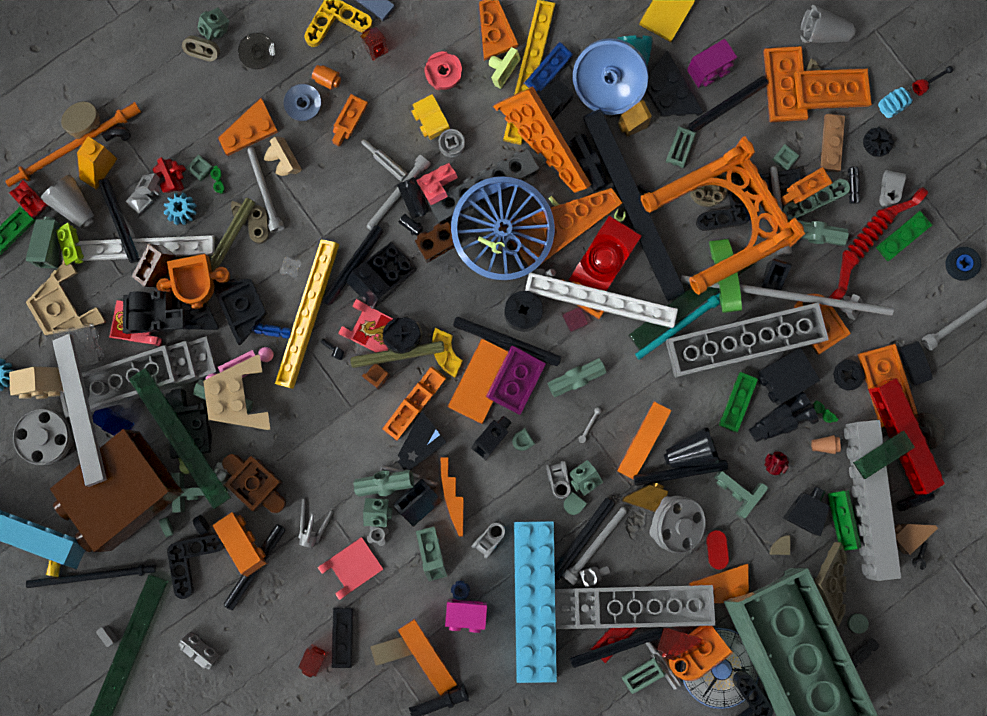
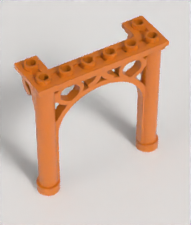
(788, 232)

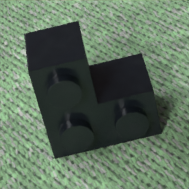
(555, 98)

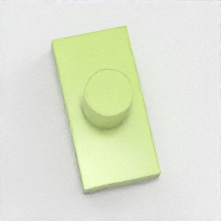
(504, 67)

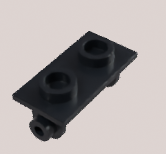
(413, 198)

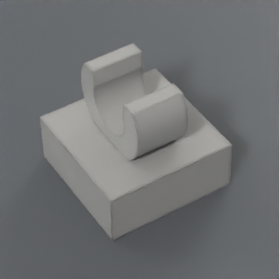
(148, 185)
(850, 312)
(222, 474)

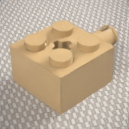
(36, 382)

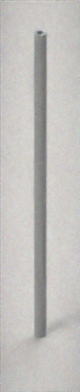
(807, 298)

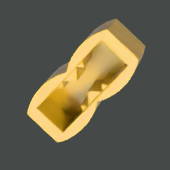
(430, 116)

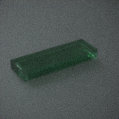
(883, 454)

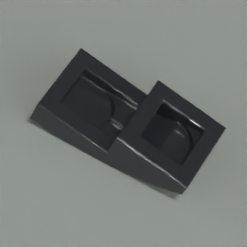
(917, 364)

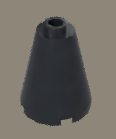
(693, 451)

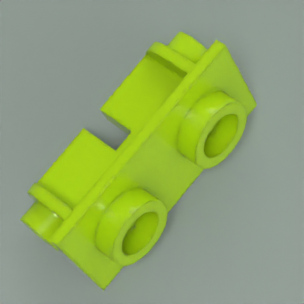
(68, 239)

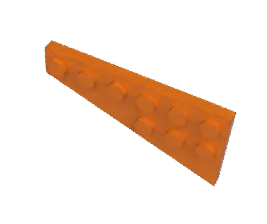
(541, 133)

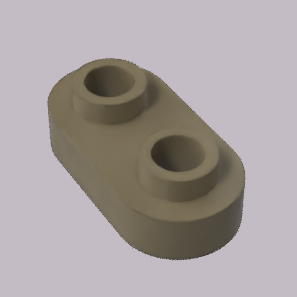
(201, 49)
(258, 223)

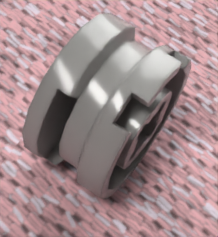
(451, 143)

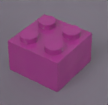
(712, 63)

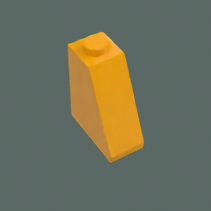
(94, 162)

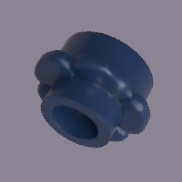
(460, 595)

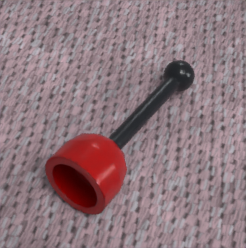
(922, 86)

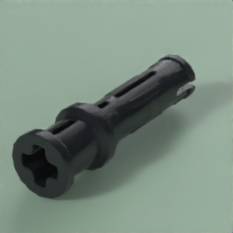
(448, 699)

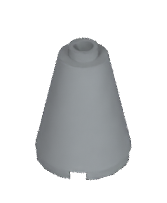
(825, 27)
(69, 202)

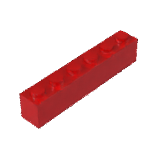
(898, 417)

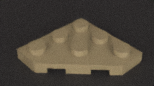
(832, 582)

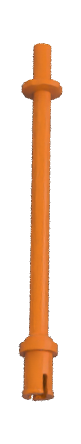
(120, 117)

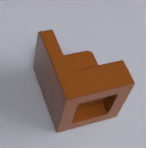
(376, 376)

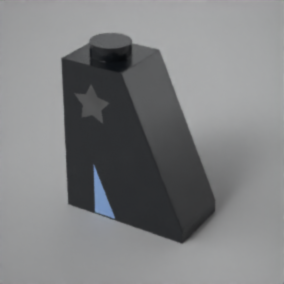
(420, 443)

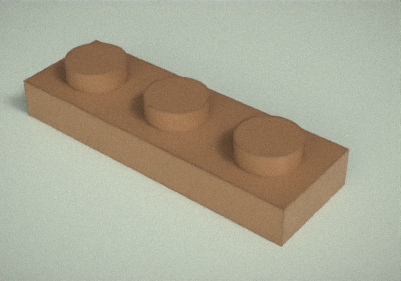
(832, 142)

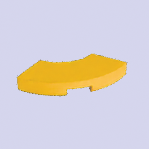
(447, 360)

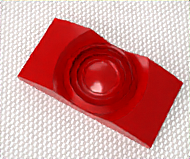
(605, 255)

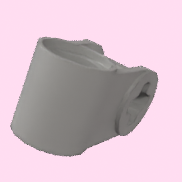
(892, 185)
(558, 478)
(488, 540)

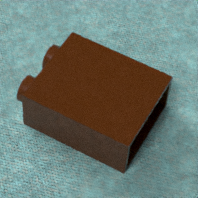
(116, 508)

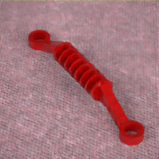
(879, 222)

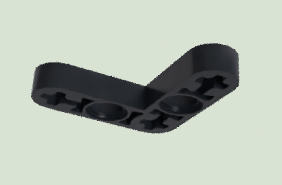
(732, 213)
(186, 554)
(756, 704)

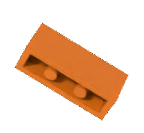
(240, 544)

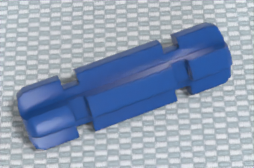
(275, 331)

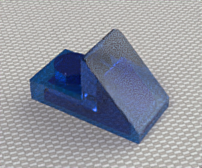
(111, 421)

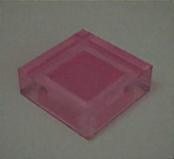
(575, 319)

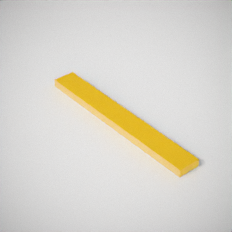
(532, 56)
(307, 314)

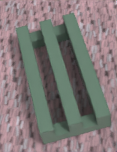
(675, 161)
(657, 666)

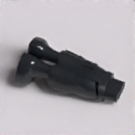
(782, 421)

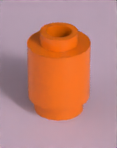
(326, 77)

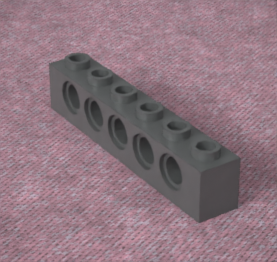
(521, 158)

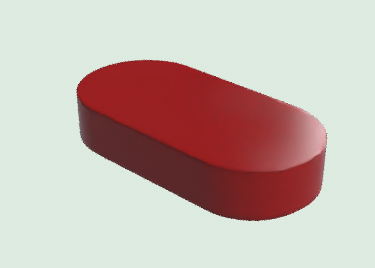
(717, 549)

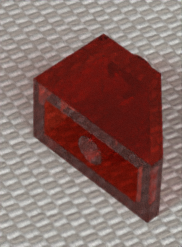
(374, 43)
(678, 644)
(313, 661)

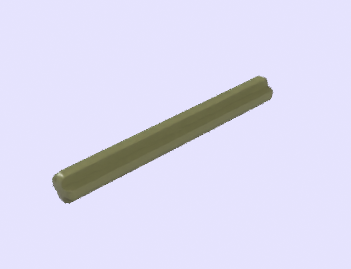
(231, 233)
(387, 356)

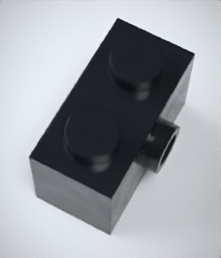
(416, 509)

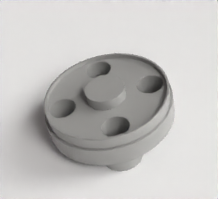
(43, 437)
(678, 524)

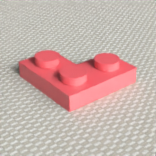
(432, 183)

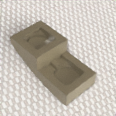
(390, 650)

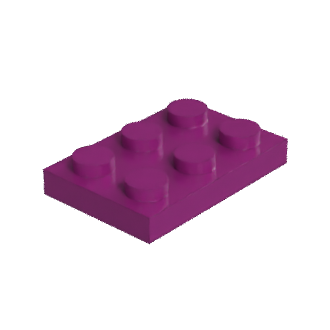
(515, 380)

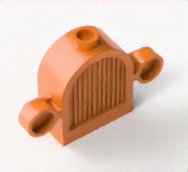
(192, 279)

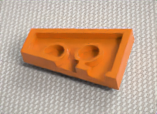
(495, 29)
(248, 129)
(727, 584)

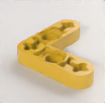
(331, 15)

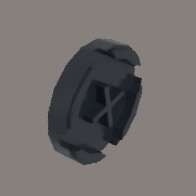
(401, 335)

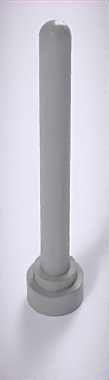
(420, 165)
(776, 193)
(275, 224)
(931, 341)
(572, 574)

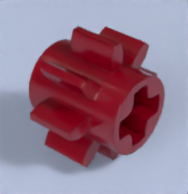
(776, 463)

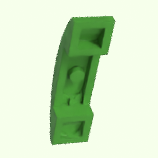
(729, 287)

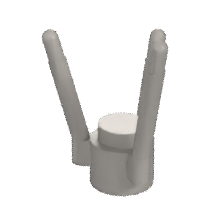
(308, 537)

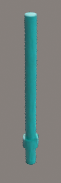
(712, 302)

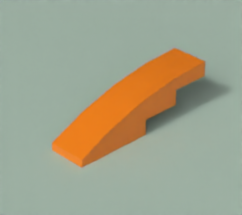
(414, 403)
(644, 440)
(454, 504)
(427, 657)

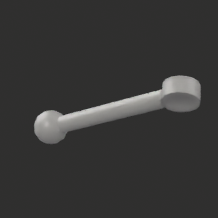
(597, 410)

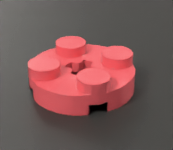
(445, 60)

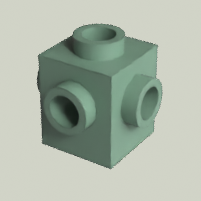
(213, 24)
(585, 478)
(376, 512)

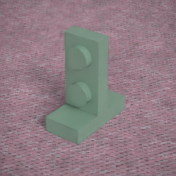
(740, 493)
(178, 504)
(431, 554)

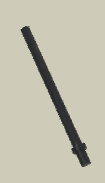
(141, 570)

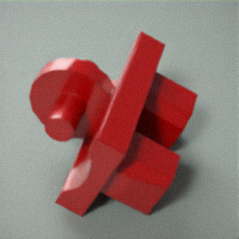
(172, 173)
(28, 199)

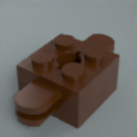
(253, 483)

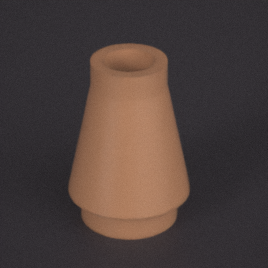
(827, 444)

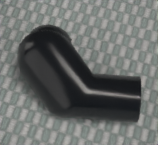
(116, 131)

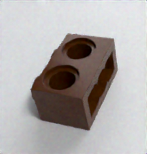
(439, 246)
(153, 265)

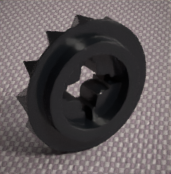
(872, 146)
(857, 374)

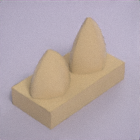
(280, 150)

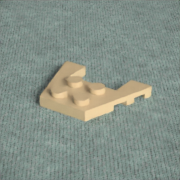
(53, 307)
(227, 399)

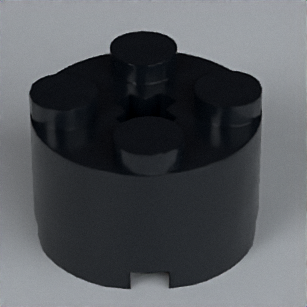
(524, 300)

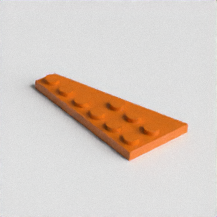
(569, 220)

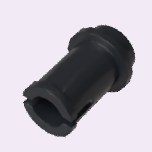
(414, 227)

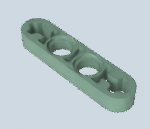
(815, 200)

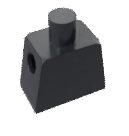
(486, 442)
(809, 512)

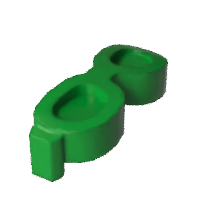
(216, 175)
(827, 415)

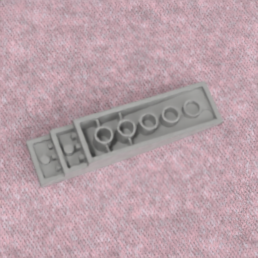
(167, 365)
(634, 607)

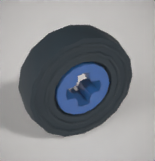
(956, 269)

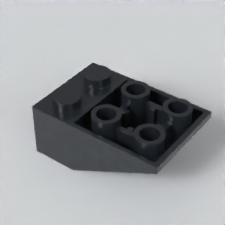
(380, 275)

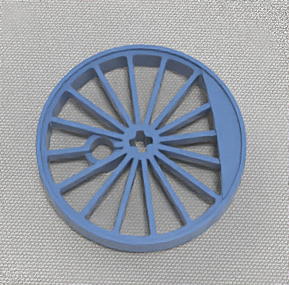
(483, 190)

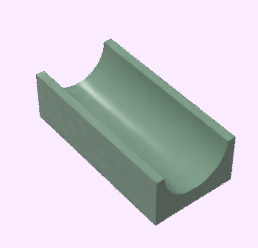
(798, 649)

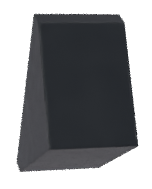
(775, 274)

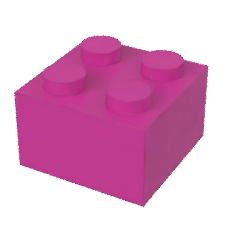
(466, 615)

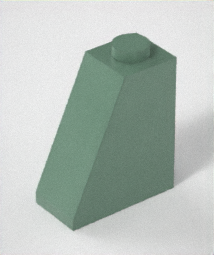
(44, 244)

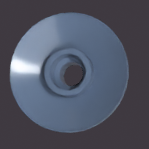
(299, 94)

